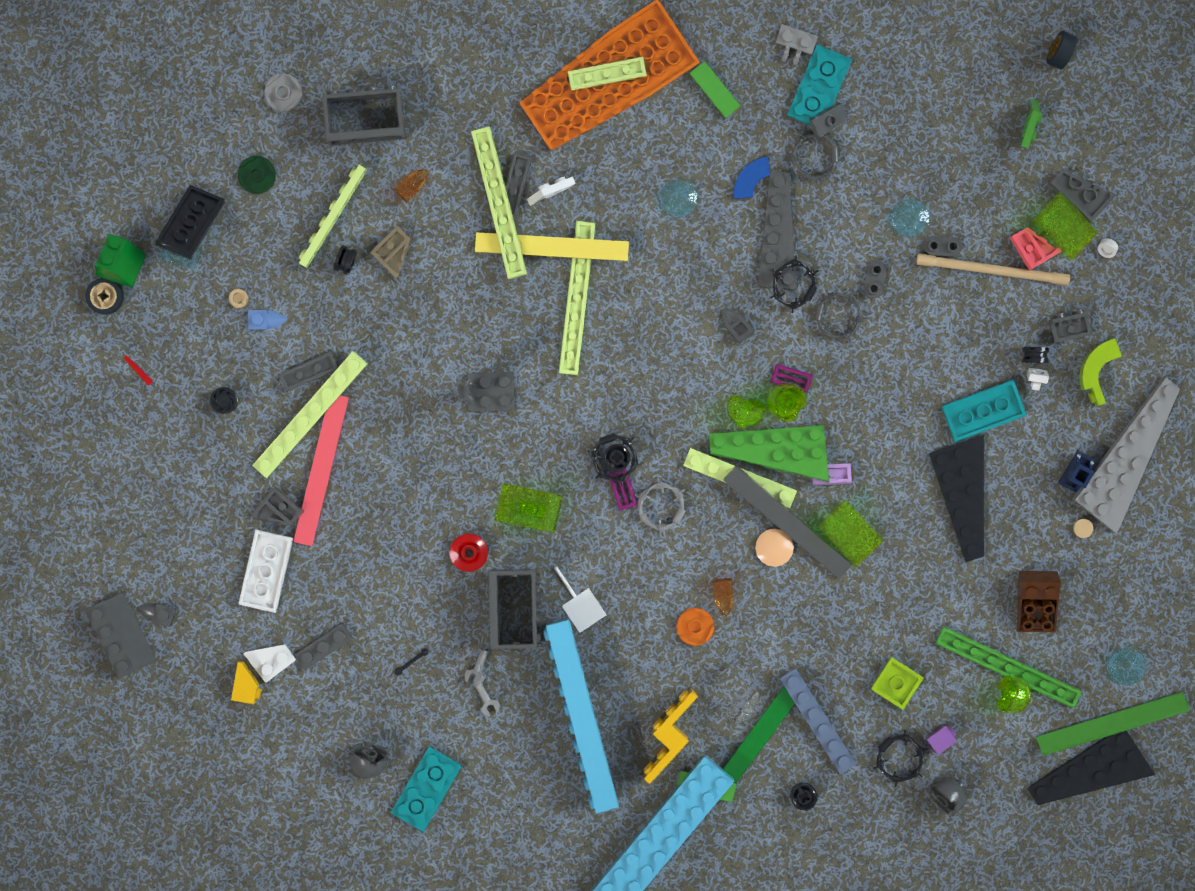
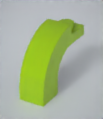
(1092, 365)

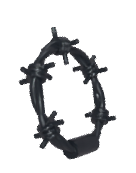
(811, 291)
(607, 439)
(885, 744)

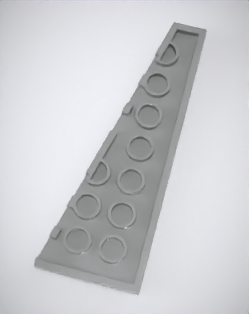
(1123, 465)

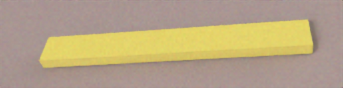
(558, 247)

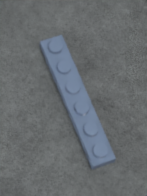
(817, 720)

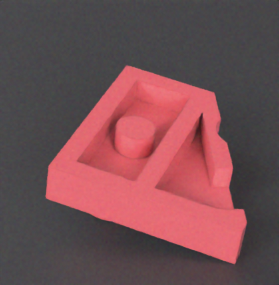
(1033, 248)

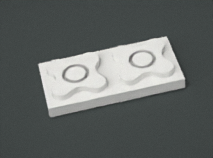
(265, 571)

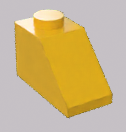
(245, 686)

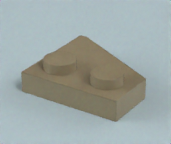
(392, 251)

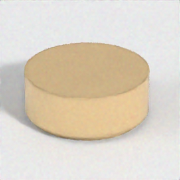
(238, 298)
(1083, 528)

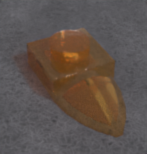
(411, 184)
(723, 595)

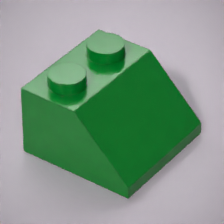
(119, 261)

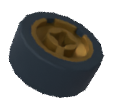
(1061, 50)

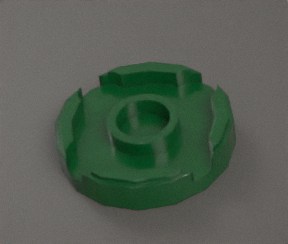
(256, 180)

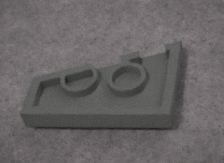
(1086, 197)

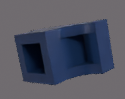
(1078, 472)

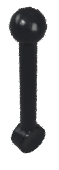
(398, 671)

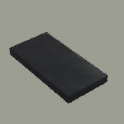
(190, 222)

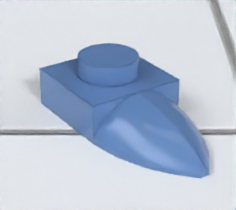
(264, 319)

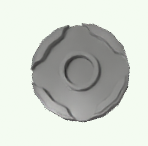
(288, 93)

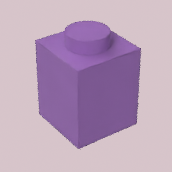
(941, 738)

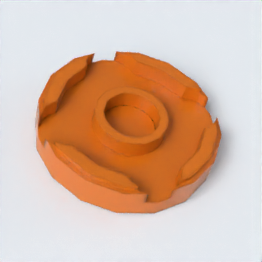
(700, 624)

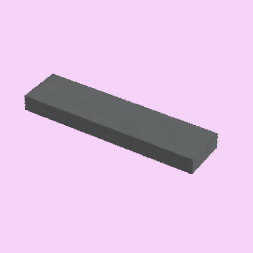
(517, 180)

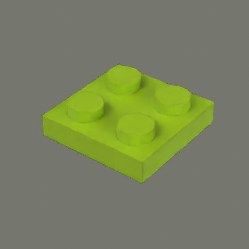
(897, 683)

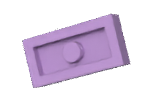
(837, 475)

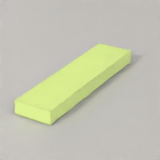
(607, 73)

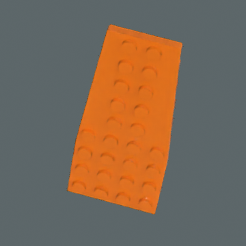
(648, 34)

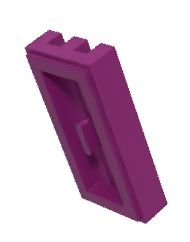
(775, 374)
(623, 491)

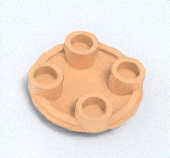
(774, 547)

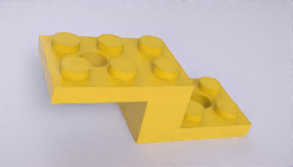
(669, 735)

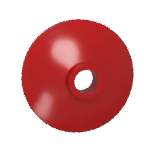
(458, 552)

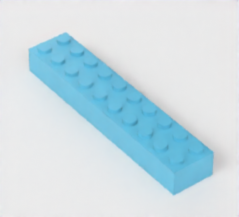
(583, 719)
(667, 828)

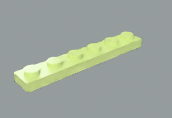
(336, 209)
(719, 469)

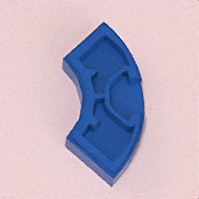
(750, 177)

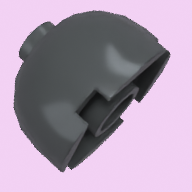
(367, 761)
(951, 795)

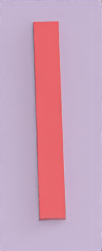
(321, 471)

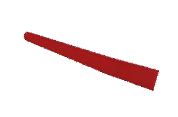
(139, 371)

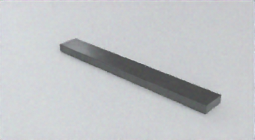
(787, 521)

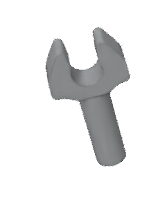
(477, 670)
(487, 700)

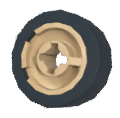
(108, 305)

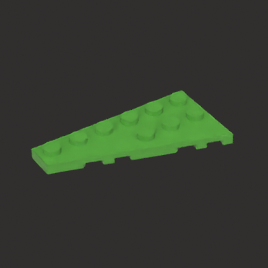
(783, 449)

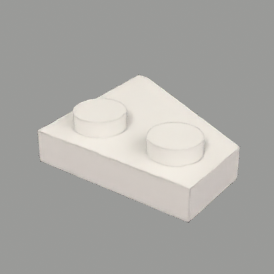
(548, 190)
(270, 660)

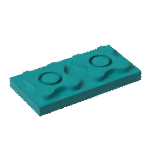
(819, 84)
(983, 410)
(426, 789)

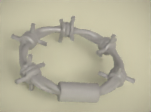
(677, 518)

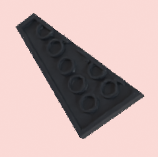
(962, 486)
(1100, 766)

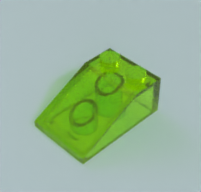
(1064, 226)
(528, 508)
(850, 533)

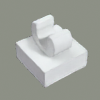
(1037, 377)

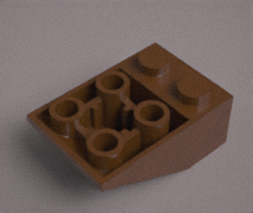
(1037, 601)

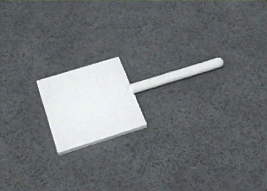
(583, 608)

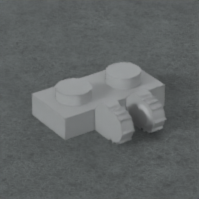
(795, 40)

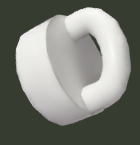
(1107, 248)

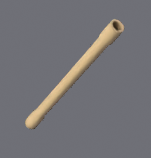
(1054, 278)

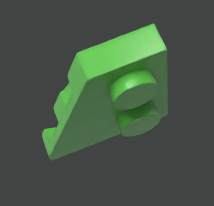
(1031, 120)

